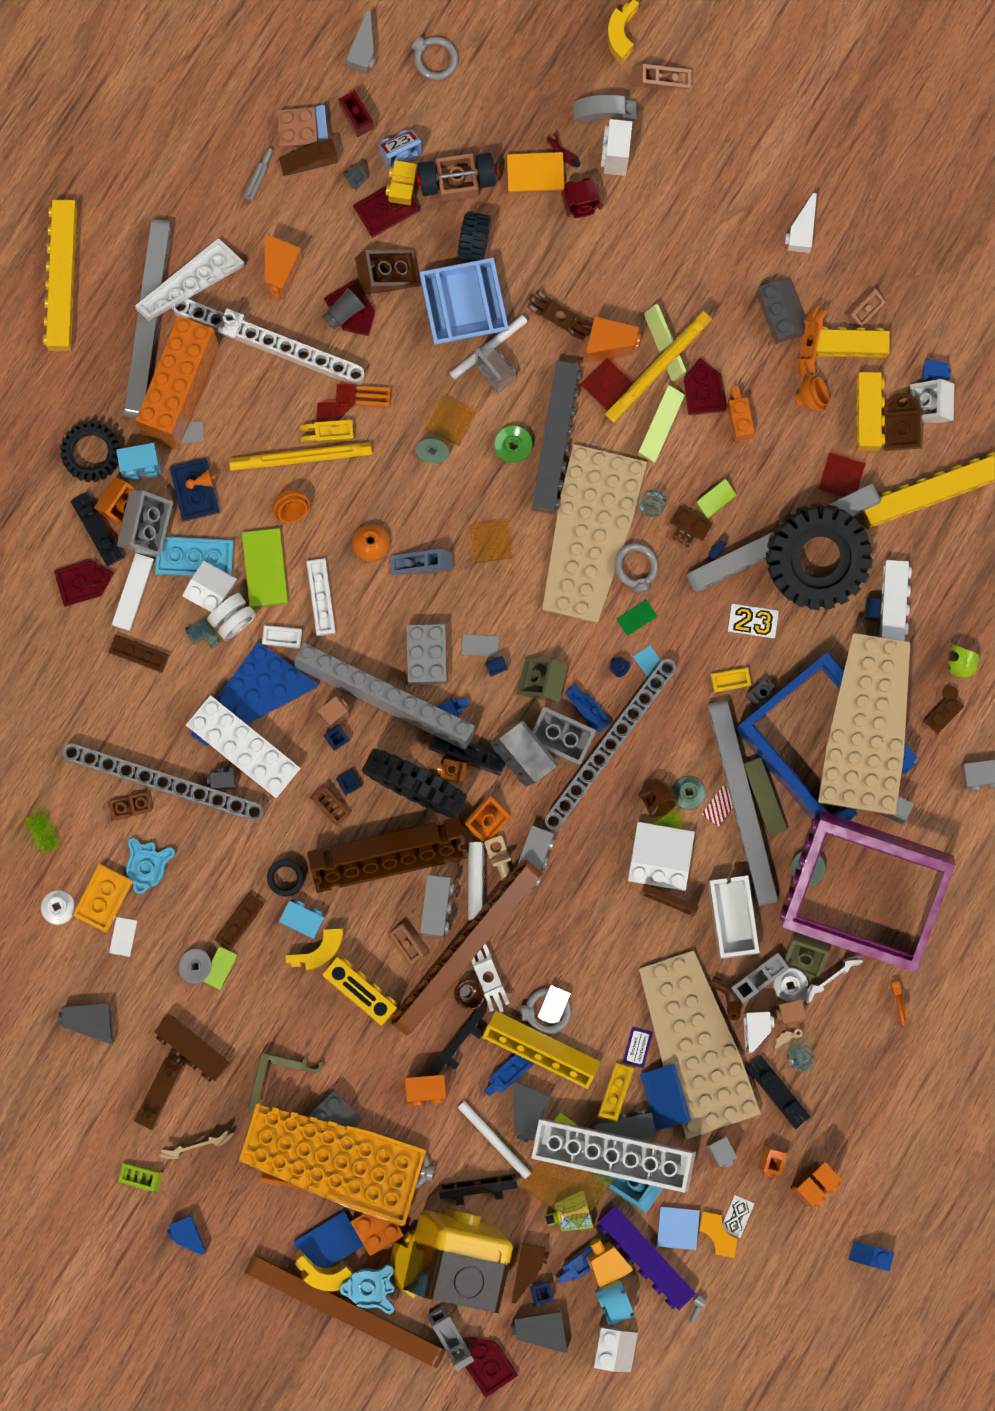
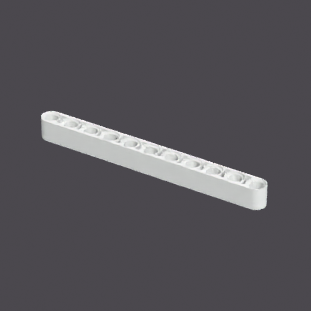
(275, 348)

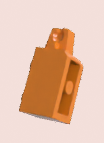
(740, 416)

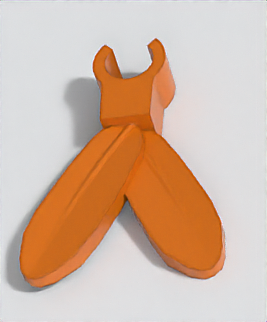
(896, 989)

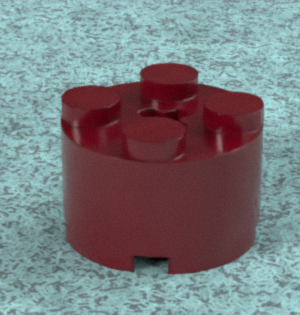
(581, 198)

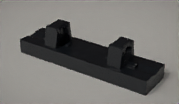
(97, 529)
(472, 755)
(447, 1058)
(778, 1092)
(478, 1186)

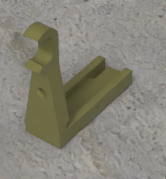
(277, 1061)

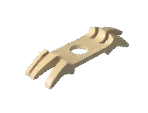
(175, 1154)

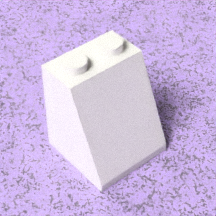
(614, 1349)

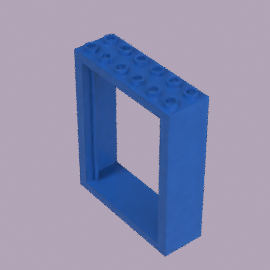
(777, 764)

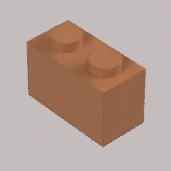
(334, 712)
(789, 1012)

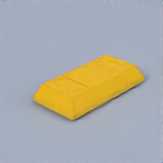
(731, 679)

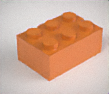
(816, 1184)

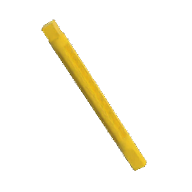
(658, 367)
(300, 456)

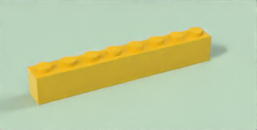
(61, 275)
(931, 491)

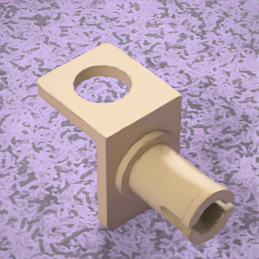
(499, 858)

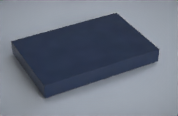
(197, 501)

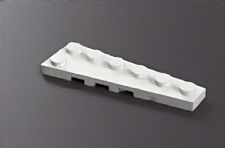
(198, 274)

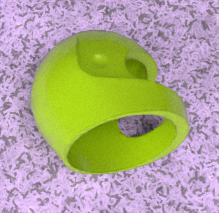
(965, 665)

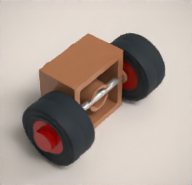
(457, 176)

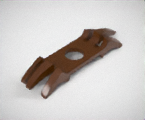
(549, 311)

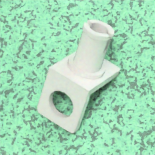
(230, 323)

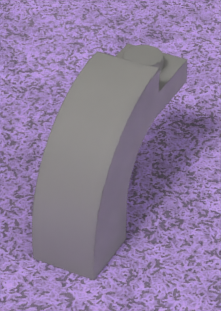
(760, 978)

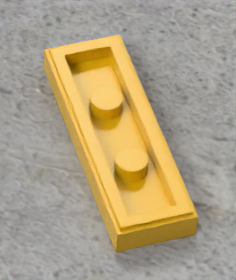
(616, 1093)

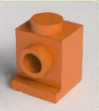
(457, 776)
(777, 1164)

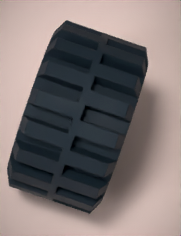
(474, 236)

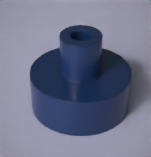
(619, 666)

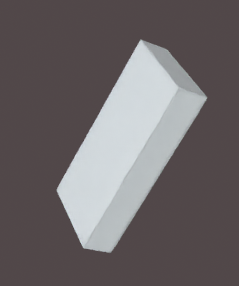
(281, 636)

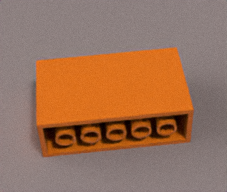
(177, 382)

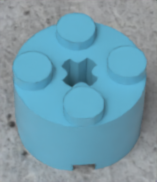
(615, 1302)

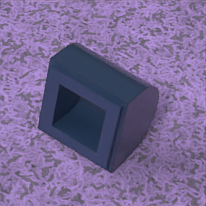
(872, 609)
(496, 666)
(336, 737)
(541, 1293)

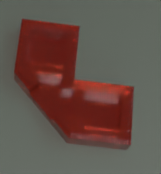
(344, 402)

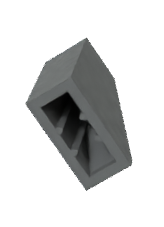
(89, 1020)
(528, 1109)
(541, 1330)

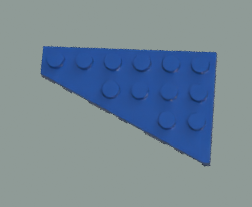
(261, 686)

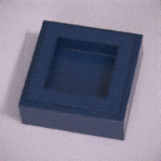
(715, 552)
(349, 782)

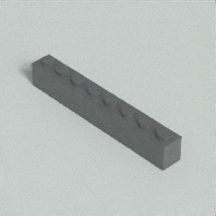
(555, 437)

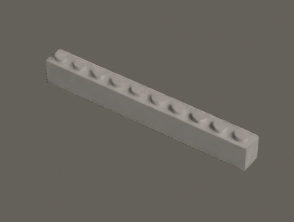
(384, 696)

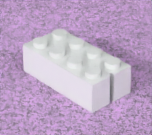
(733, 917)

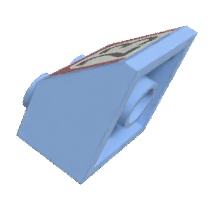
(400, 148)

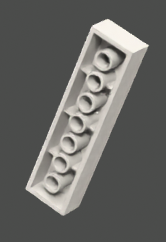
(613, 1155)

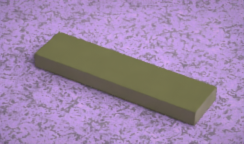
(764, 797)

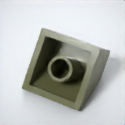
(542, 679)
(807, 954)

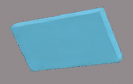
(185, 555)

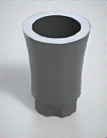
(343, 309)

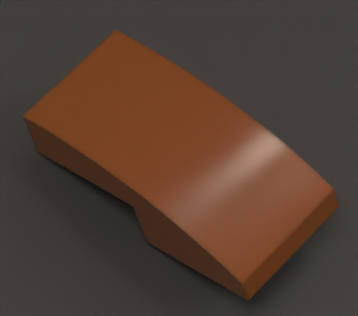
(129, 806)

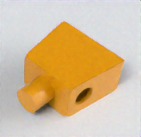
(606, 1263)

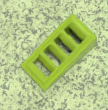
(156, 1180)

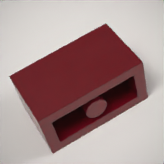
(356, 113)

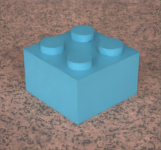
(139, 462)

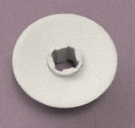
(62, 915)
(800, 983)

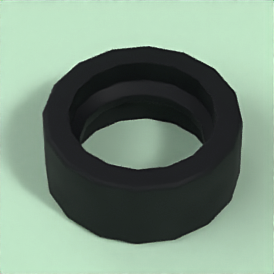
(285, 863)

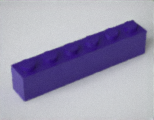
(642, 1253)

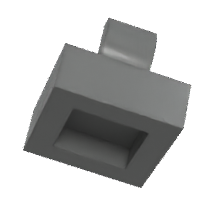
(355, 176)

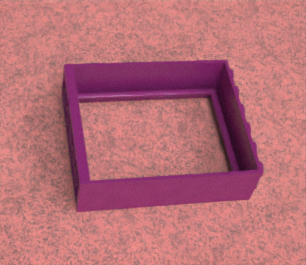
(881, 842)

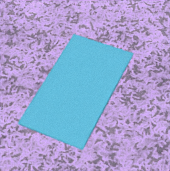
(648, 661)

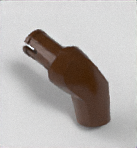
(732, 999)

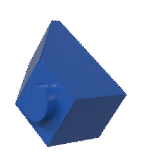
(187, 1235)
(871, 1256)

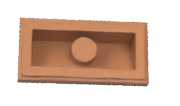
(865, 307)
(409, 942)

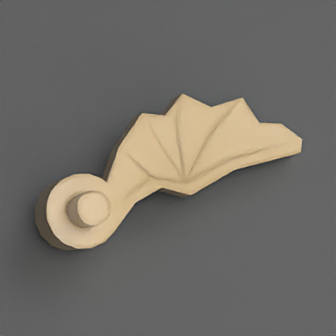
(787, 1036)

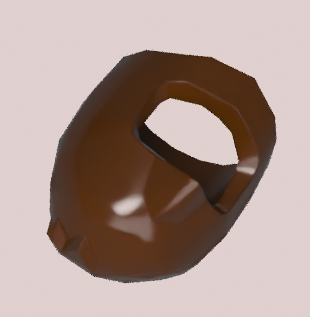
(658, 797)

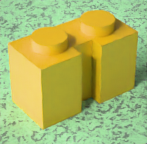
(402, 183)

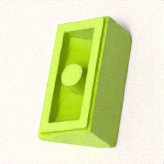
(716, 498)
(220, 967)

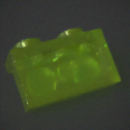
(42, 833)

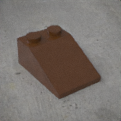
(387, 270)

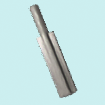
(257, 177)

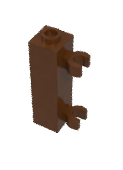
(159, 1092)

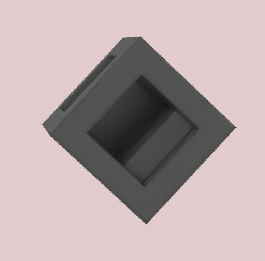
(756, 698)
(221, 779)

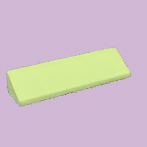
(663, 340)
(661, 424)

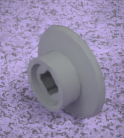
(187, 966)

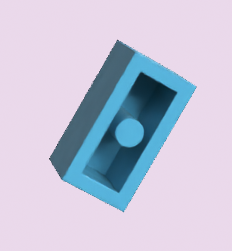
(302, 919)

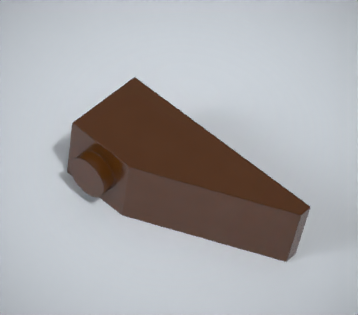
(309, 157)
(529, 1265)

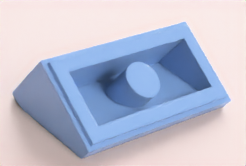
(321, 125)

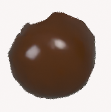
(468, 994)

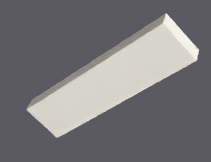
(133, 592)
(321, 597)

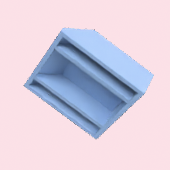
(463, 301)

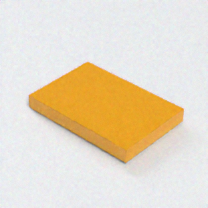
(535, 172)
(103, 898)

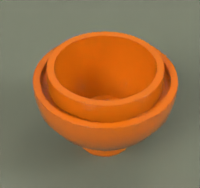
(813, 394)
(290, 506)
(374, 551)

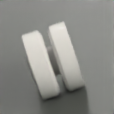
(231, 617)

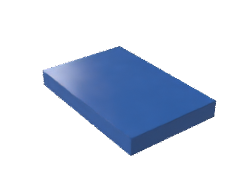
(665, 1097)
(330, 1241)

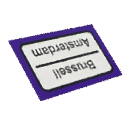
(637, 1047)

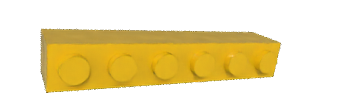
(541, 1049)

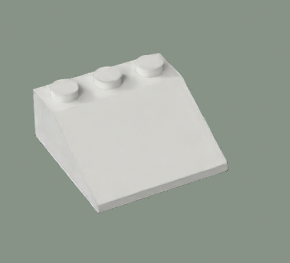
(661, 856)

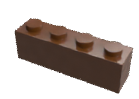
(191, 1047)

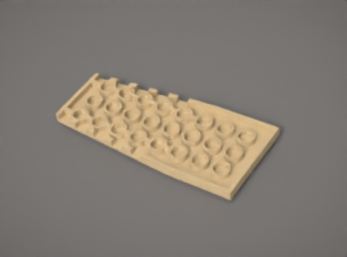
(590, 530)
(868, 728)
(698, 1042)

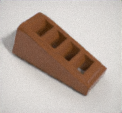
(314, 797)

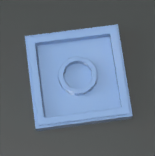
(678, 1228)

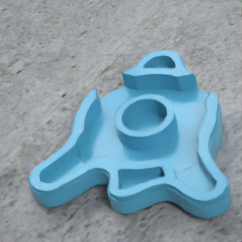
(146, 865)
(369, 1288)

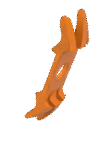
(807, 355)

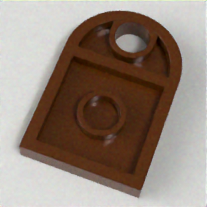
(902, 424)

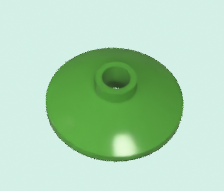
(515, 435)

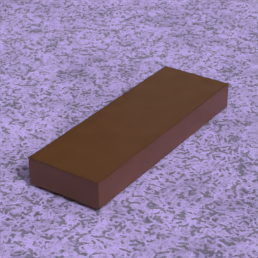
(138, 653)
(239, 922)

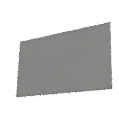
(193, 433)
(480, 645)

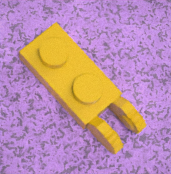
(329, 431)

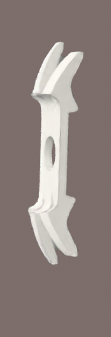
(847, 963)
(494, 987)

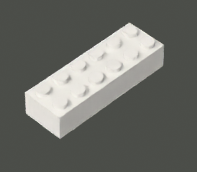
(243, 746)

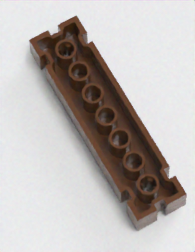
(387, 855)

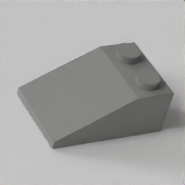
(494, 368)

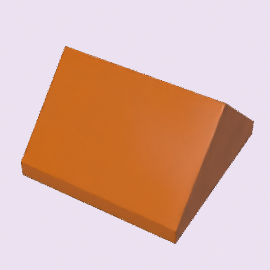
(486, 820)

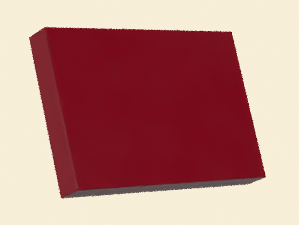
(380, 214)

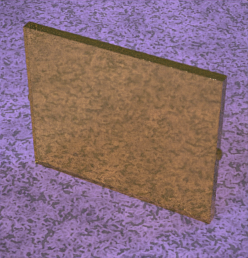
(568, 1189)

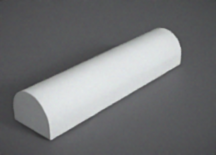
(475, 879)

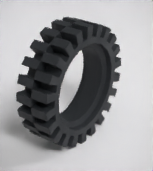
(74, 436)

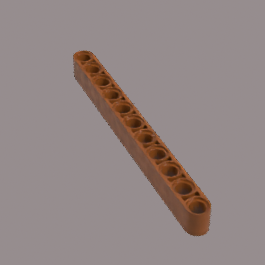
(466, 947)
(345, 1311)

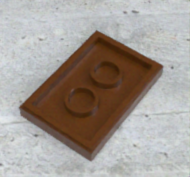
(669, 900)

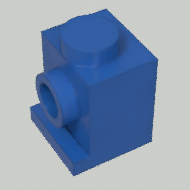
(935, 370)

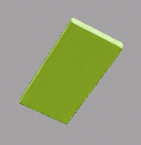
(264, 568)

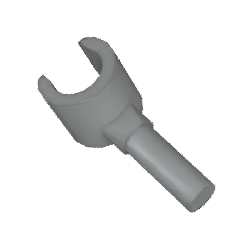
(700, 1302)

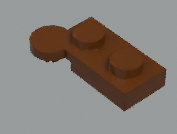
(945, 711)

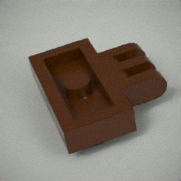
(689, 525)

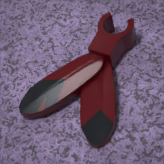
(567, 156)

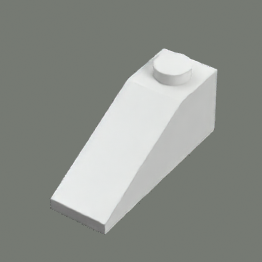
(801, 232)

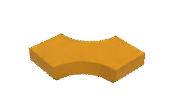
(723, 1242)

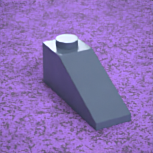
(422, 562)

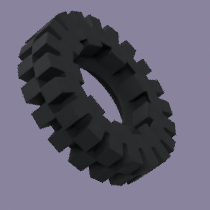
(795, 532)
(414, 783)

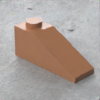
(661, 77)

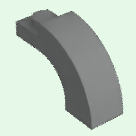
(604, 106)
(450, 1338)

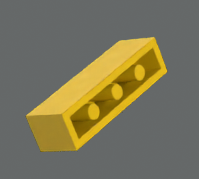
(853, 343)
(869, 411)

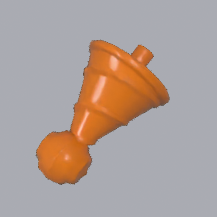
(204, 479)

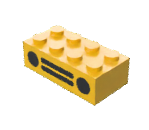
(360, 992)

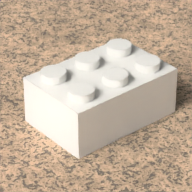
(616, 147)

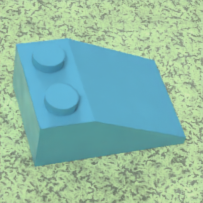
(636, 1193)

